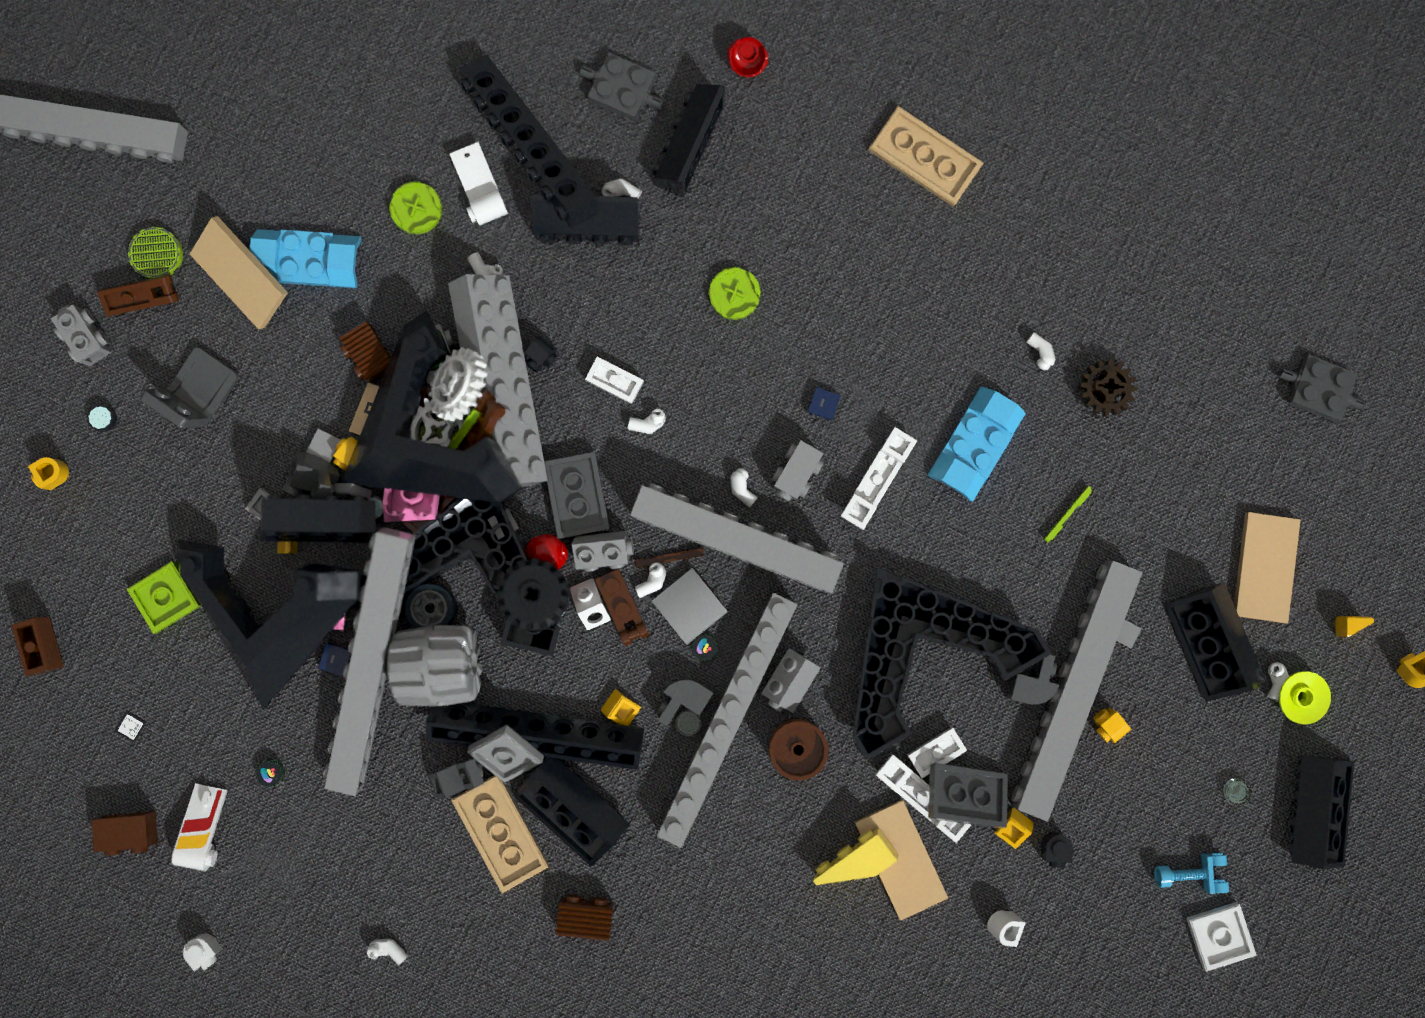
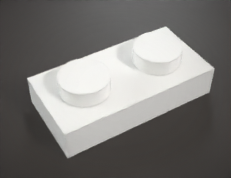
(614, 380)
(937, 750)

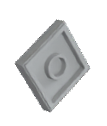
(505, 754)

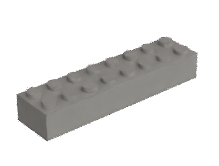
(489, 326)
(736, 539)

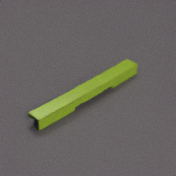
(464, 429)
(1078, 502)

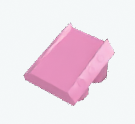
(409, 506)

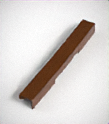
(670, 557)

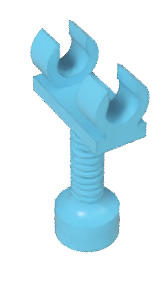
(1165, 876)

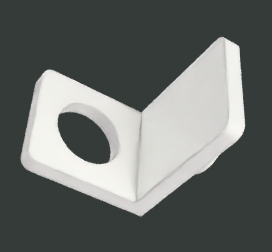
(588, 601)

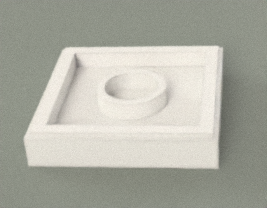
(1221, 936)

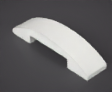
(878, 478)
(916, 793)

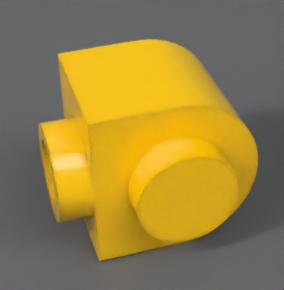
(344, 452)
(49, 473)
(1413, 670)
(1111, 725)

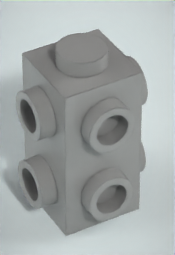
(81, 335)
(793, 479)
(602, 550)
(790, 681)

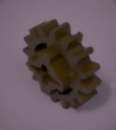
(1107, 398)

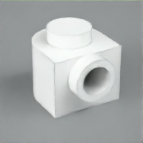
(1006, 927)
(201, 951)

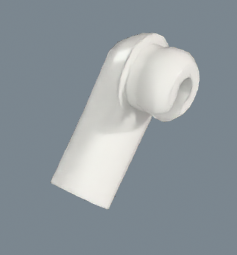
(619, 188)
(482, 269)
(1045, 350)
(649, 424)
(739, 487)
(654, 582)
(1278, 674)
(385, 947)

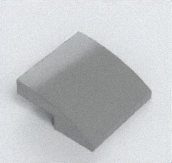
(689, 606)

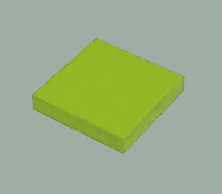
(163, 597)

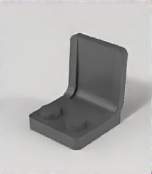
(194, 392)

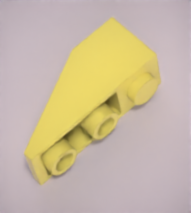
(863, 860)

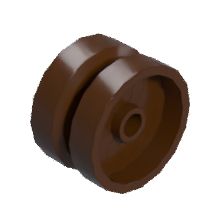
(798, 765)

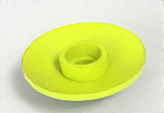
(1314, 701)

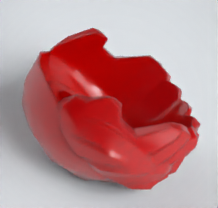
(747, 56)
(547, 548)

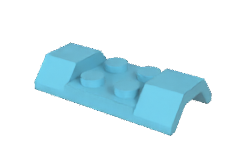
(307, 257)
(977, 442)

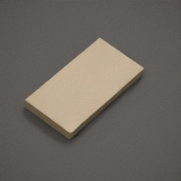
(925, 156)
(238, 272)
(1266, 567)
(500, 833)
(912, 878)

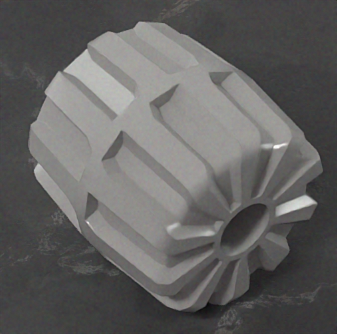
(434, 665)

